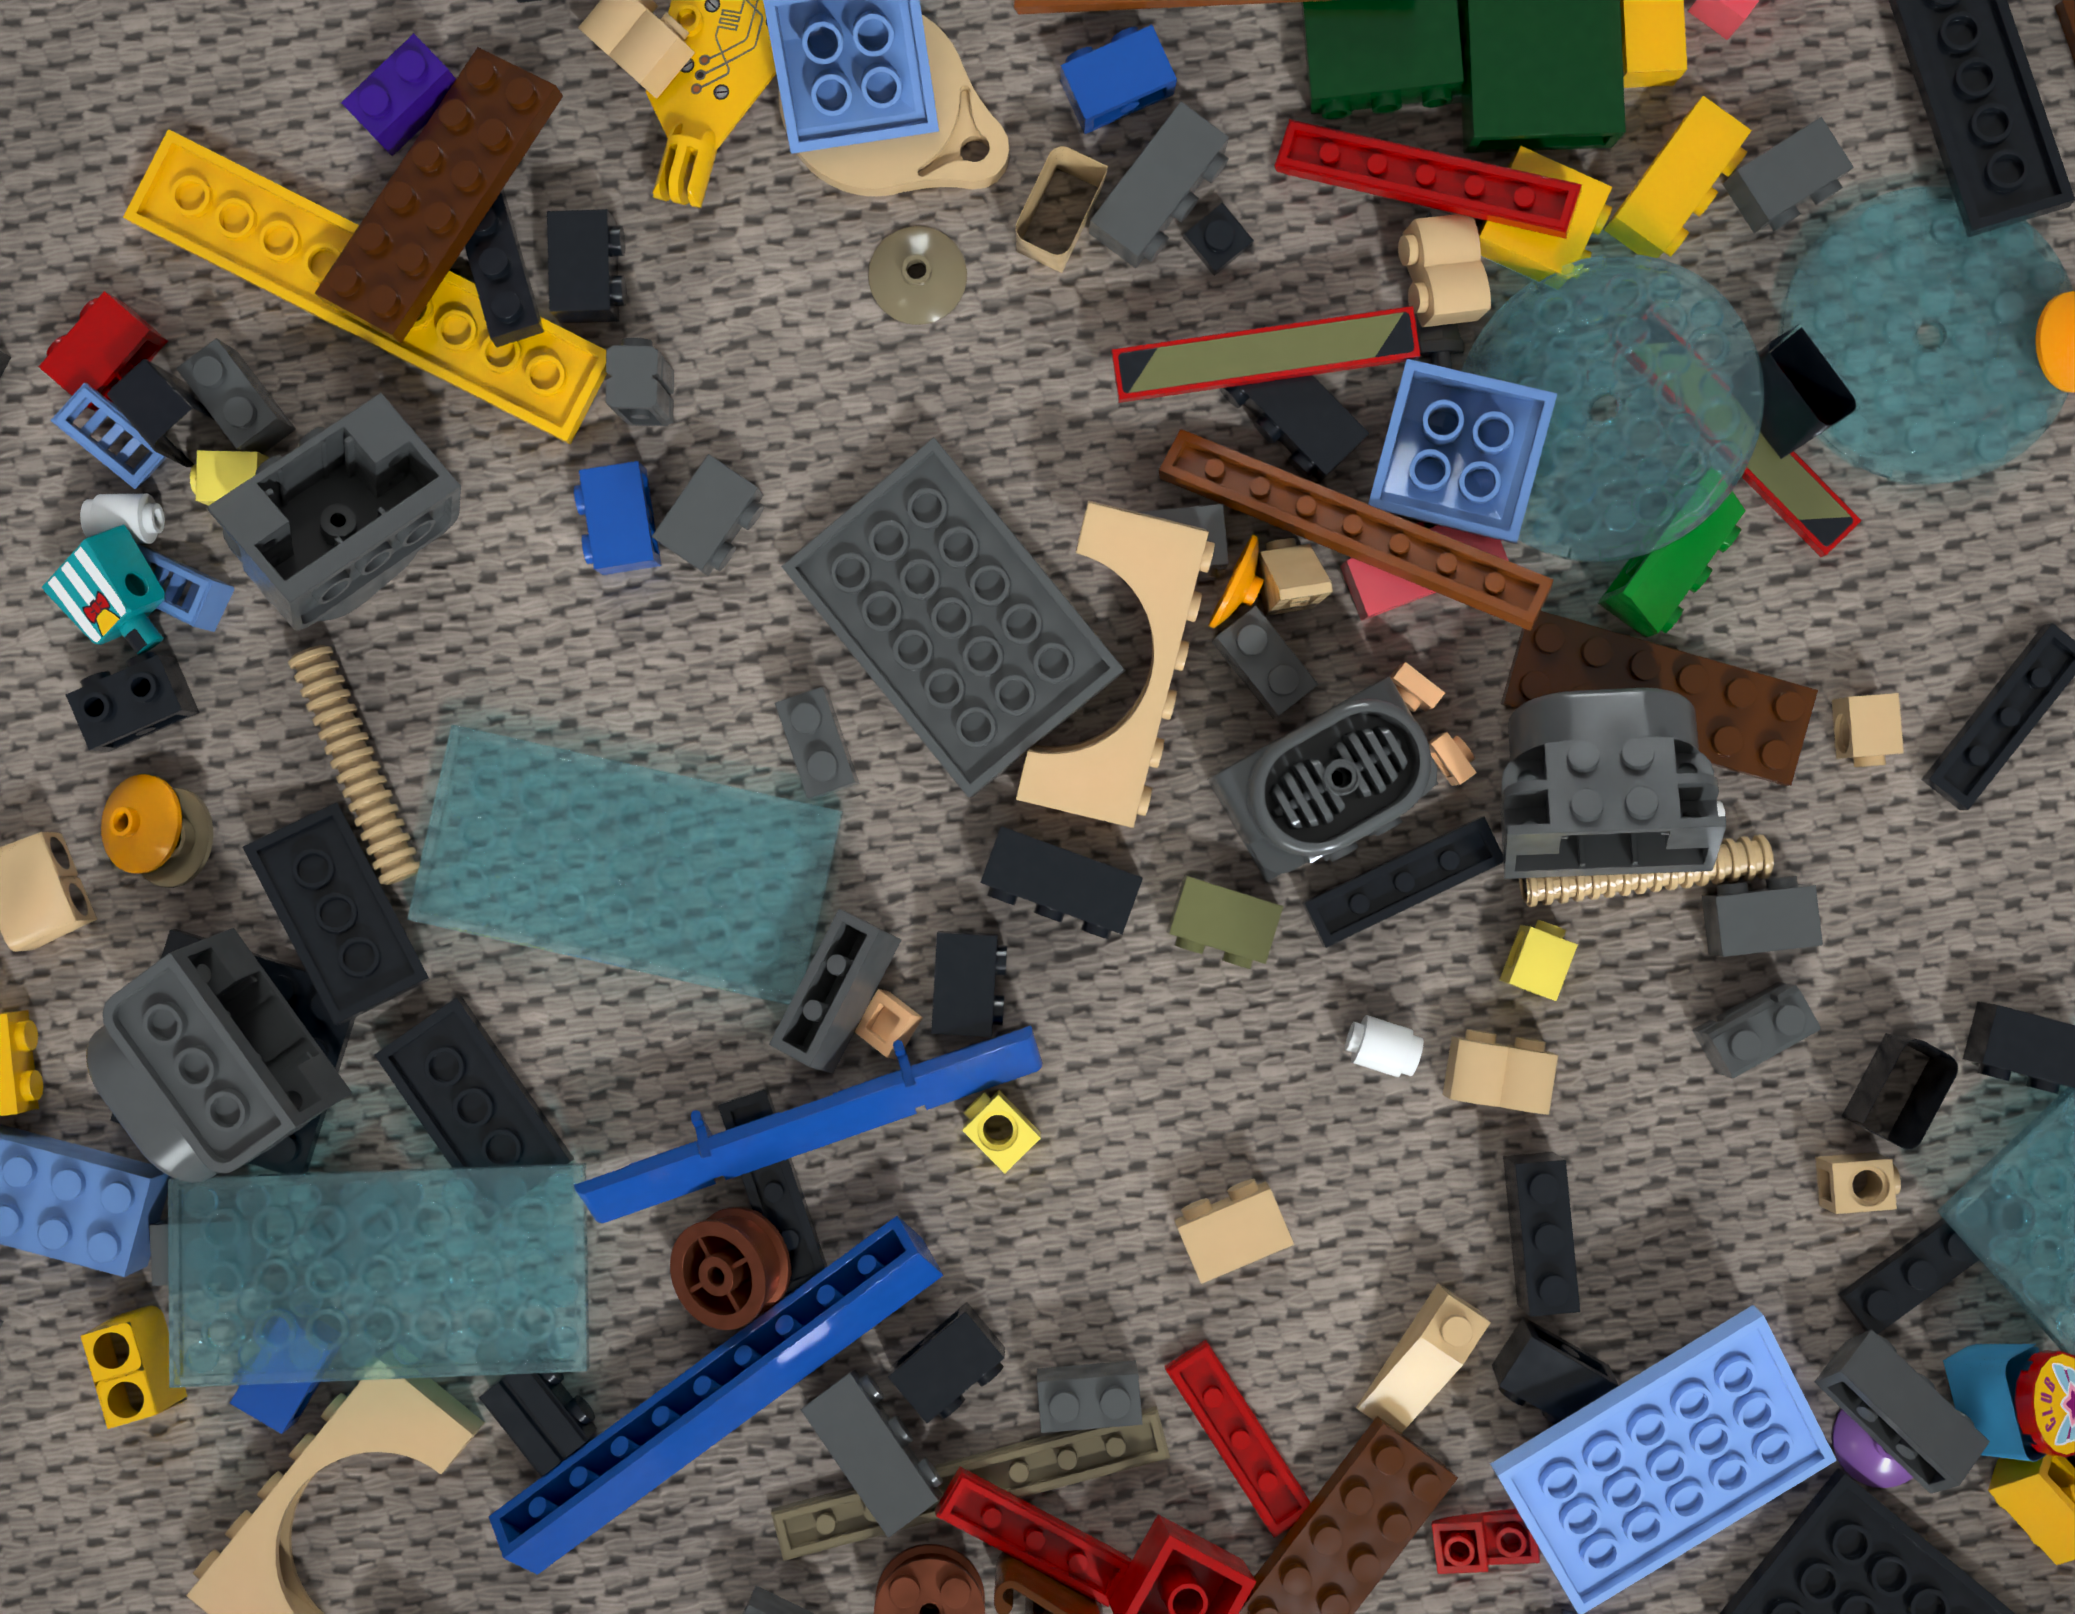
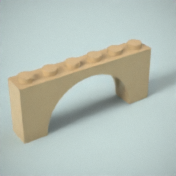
(1109, 772)
(378, 1416)

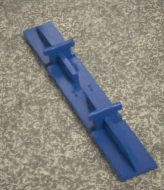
(810, 1125)

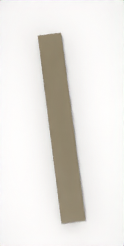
(1017, 1468)

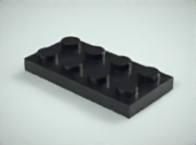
(336, 914)
(469, 1093)

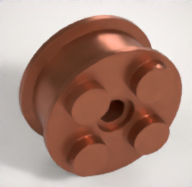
(730, 1268)
(930, 1576)

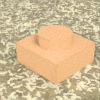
(1415, 688)
(1452, 758)
(887, 1021)

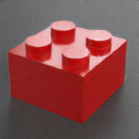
(1181, 1575)

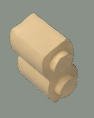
(639, 41)
(1445, 270)
(1500, 1074)

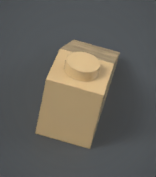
(1291, 577)
(1424, 1359)

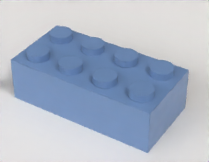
(77, 1202)

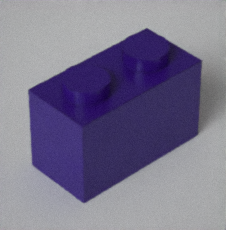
(400, 94)

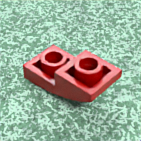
(1482, 1539)

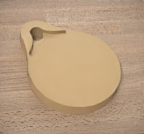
(927, 158)

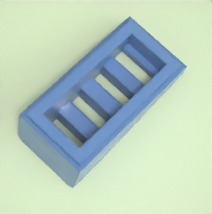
(117, 463)
(205, 597)

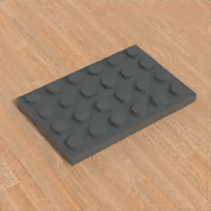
(952, 618)

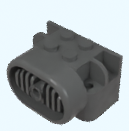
(338, 514)
(1608, 787)
(1285, 791)
(208, 1061)

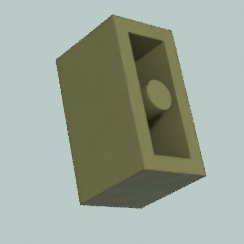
(1225, 921)

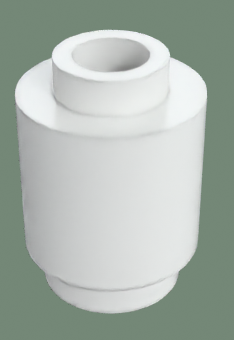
(136, 511)
(1384, 1046)

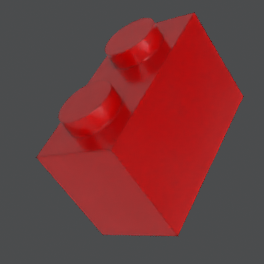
(101, 347)

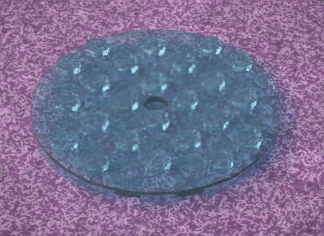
(1682, 392)
(1922, 409)

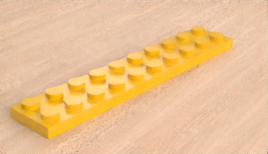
(292, 244)

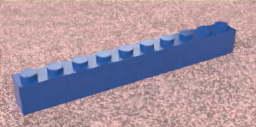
(714, 1396)

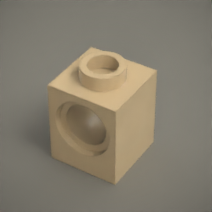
(1867, 728)
(1836, 1177)

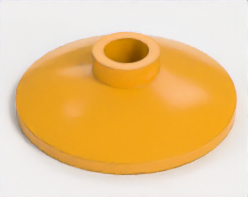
(2057, 341)
(1242, 586)
(141, 824)

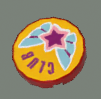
(2048, 1402)

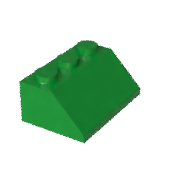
(1655, 583)

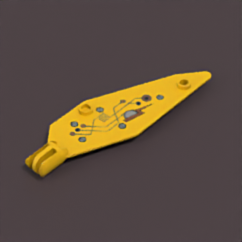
(711, 90)

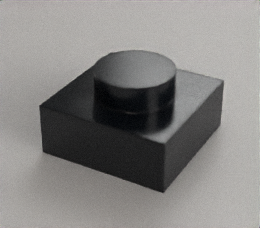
(1218, 239)

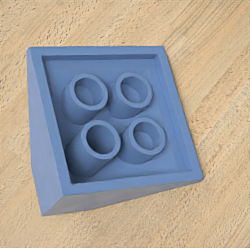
(851, 71)
(1462, 450)

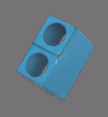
(1984, 1389)

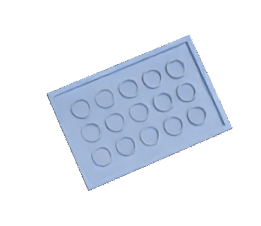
(1665, 1460)

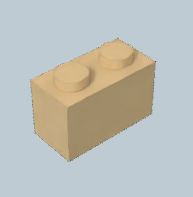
(1233, 1230)

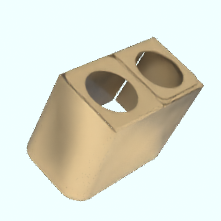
(1073, 164)
(32, 898)

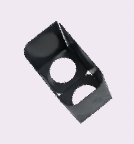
(1799, 393)
(155, 405)
(1924, 1098)

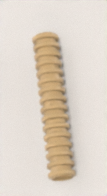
(355, 763)
(1734, 860)

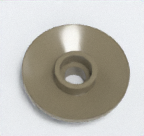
(924, 298)
(193, 845)

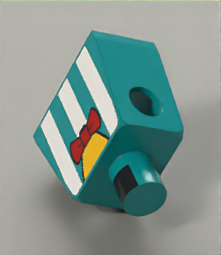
(109, 590)

